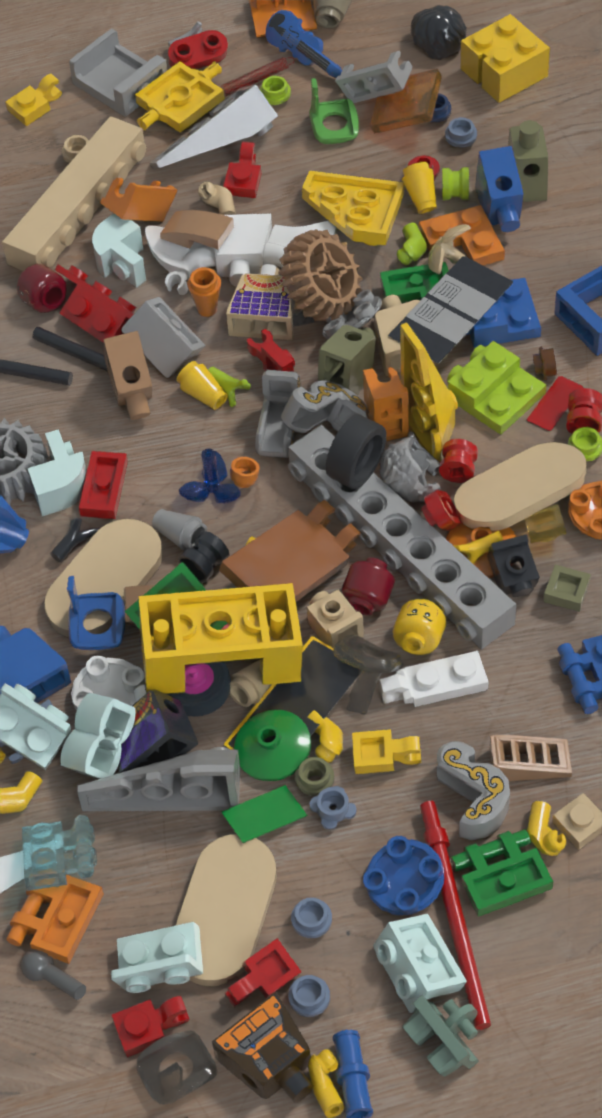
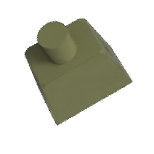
(530, 148)
(346, 356)

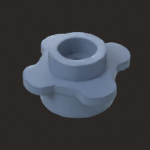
(328, 797)

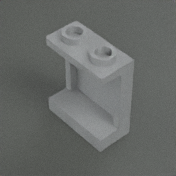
(114, 72)

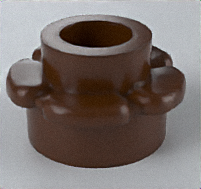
(545, 363)

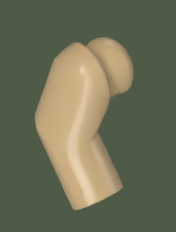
(217, 197)

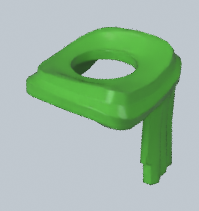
(321, 110)

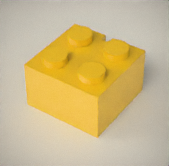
(504, 58)

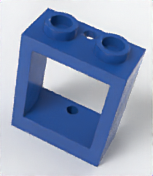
(575, 313)

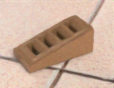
(516, 745)

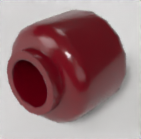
(41, 288)
(368, 586)

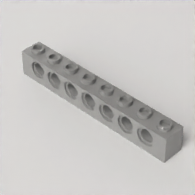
(416, 539)

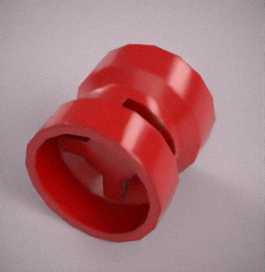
(584, 409)

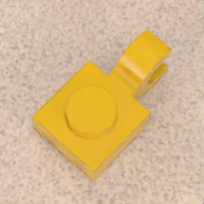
(31, 103)
(377, 751)

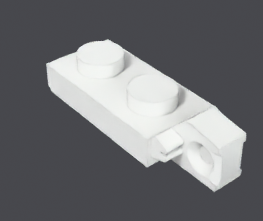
(436, 680)

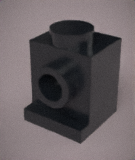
(508, 579)

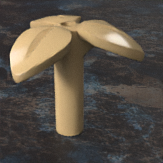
(445, 248)

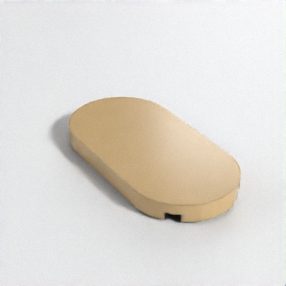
(520, 486)
(114, 558)
(229, 904)

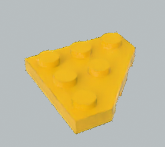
(355, 205)

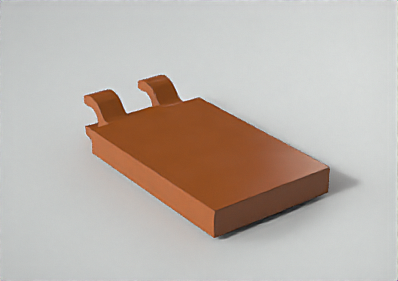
(293, 552)

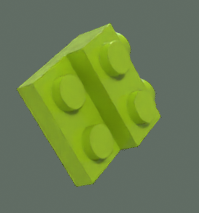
(495, 387)

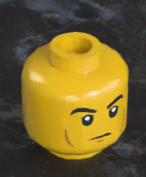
(419, 624)

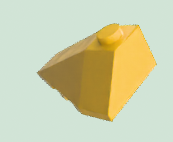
(430, 401)

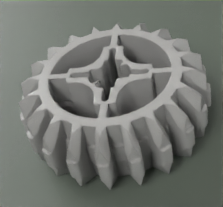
(13, 469)

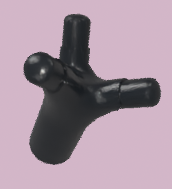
(71, 539)

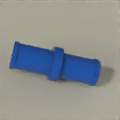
(352, 1074)

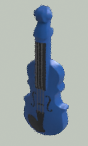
(286, 33)

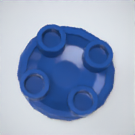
(404, 876)

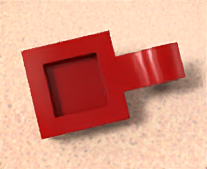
(244, 177)
(271, 354)
(267, 971)
(143, 1025)

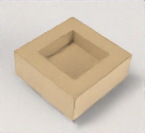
(579, 821)

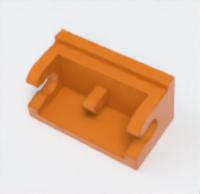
(139, 201)
(387, 403)

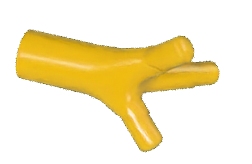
(479, 547)

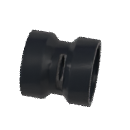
(204, 556)

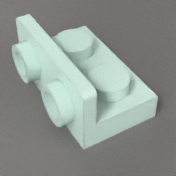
(30, 727)
(158, 957)
(417, 960)

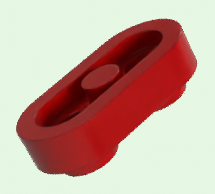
(199, 51)
(440, 510)

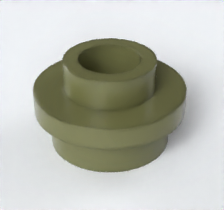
(311, 767)

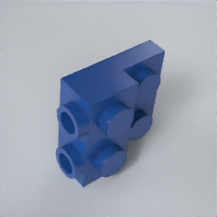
(509, 318)

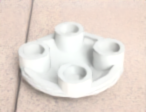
(107, 678)

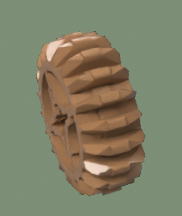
(320, 275)

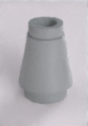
(178, 527)

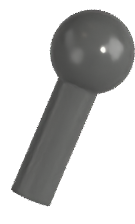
(39, 966)

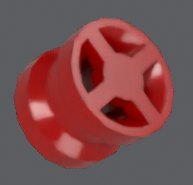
(458, 460)

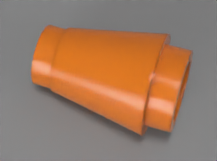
(205, 290)

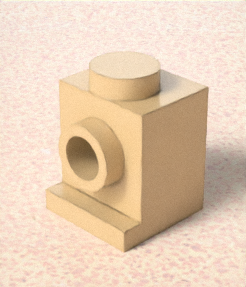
(333, 617)

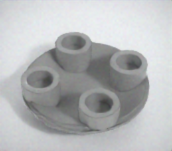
(363, 311)

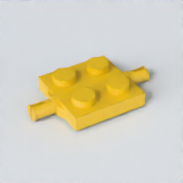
(180, 96)

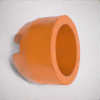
(244, 472)

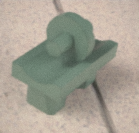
(453, 1050)

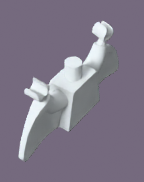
(243, 251)

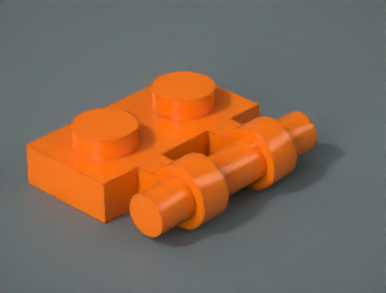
(63, 922)

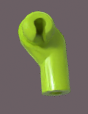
(413, 247)

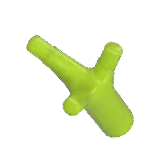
(229, 384)

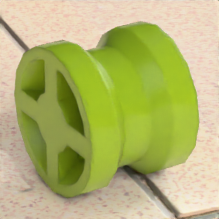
(455, 183)

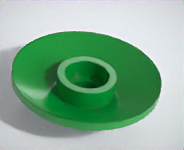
(277, 758)

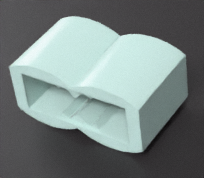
(98, 735)

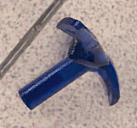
(213, 472)

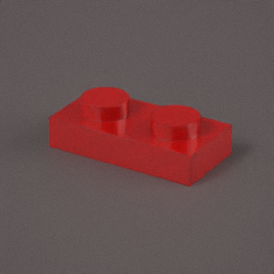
(103, 485)

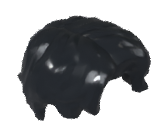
(438, 31)

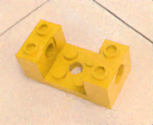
(179, 633)

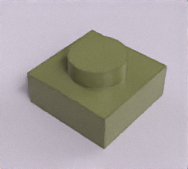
(567, 588)

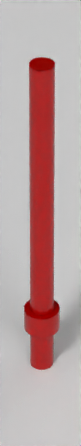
(438, 840)

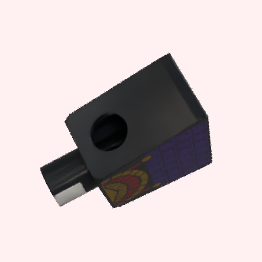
(158, 731)

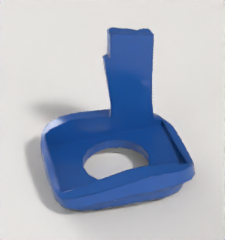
(83, 605)

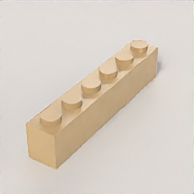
(74, 195)

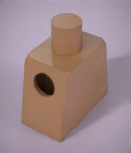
(124, 364)

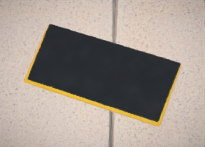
(321, 687)

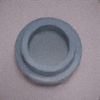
(461, 132)
(311, 918)
(309, 996)

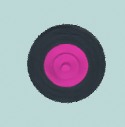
(205, 688)

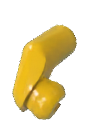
(330, 738)
(17, 798)
(540, 834)
(323, 1088)

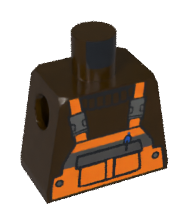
(266, 1051)

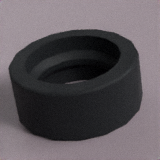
(355, 451)

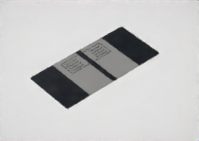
(453, 306)

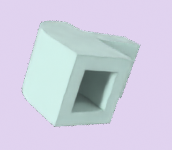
(117, 249)
(60, 481)

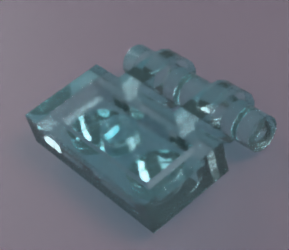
(45, 854)

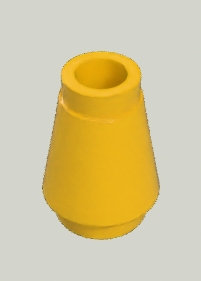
(420, 186)
(201, 385)

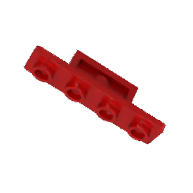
(93, 308)

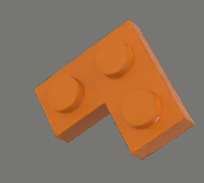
(478, 242)

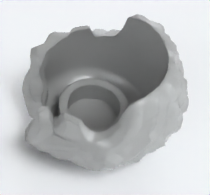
(405, 471)

